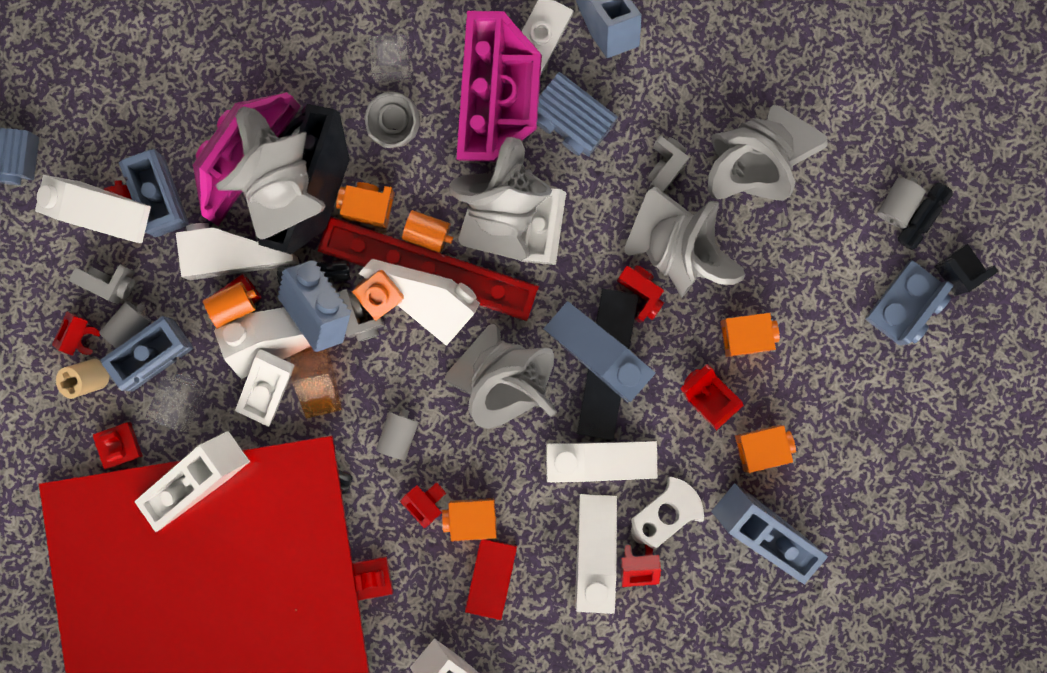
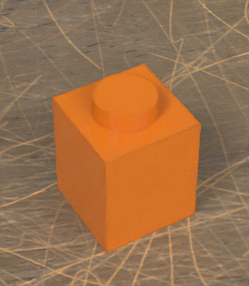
(749, 334)
(765, 448)
(470, 519)

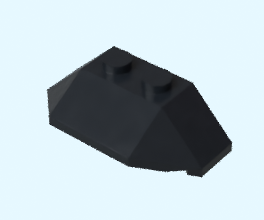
(326, 165)

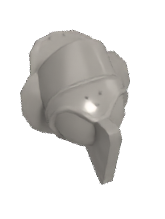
(761, 155)
(271, 176)
(500, 203)
(681, 242)
(502, 378)

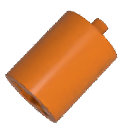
(426, 231)
(229, 304)

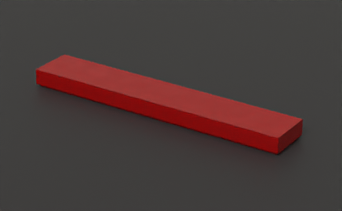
(491, 288)

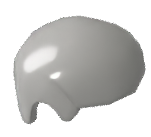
(394, 112)

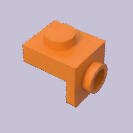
(378, 294)

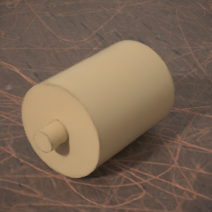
(82, 378)

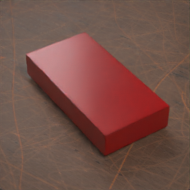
(491, 579)

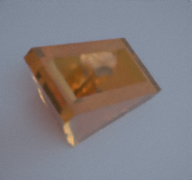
(315, 382)

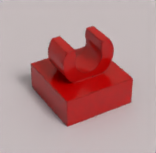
(71, 332)
(117, 445)
(422, 504)
(640, 569)
(372, 578)

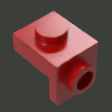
(640, 283)
(710, 396)

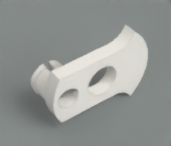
(682, 499)

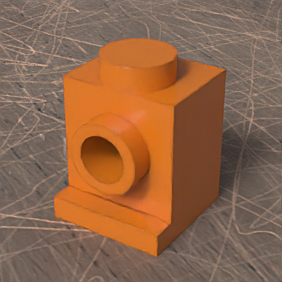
(366, 204)

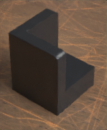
(964, 270)

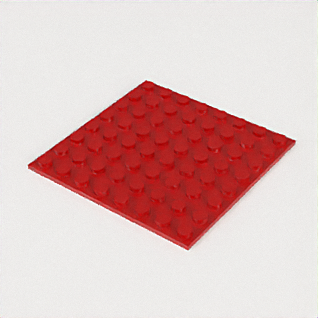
(217, 579)

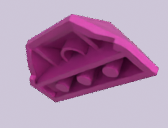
(497, 86)
(225, 150)

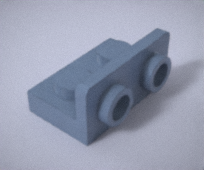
(909, 304)

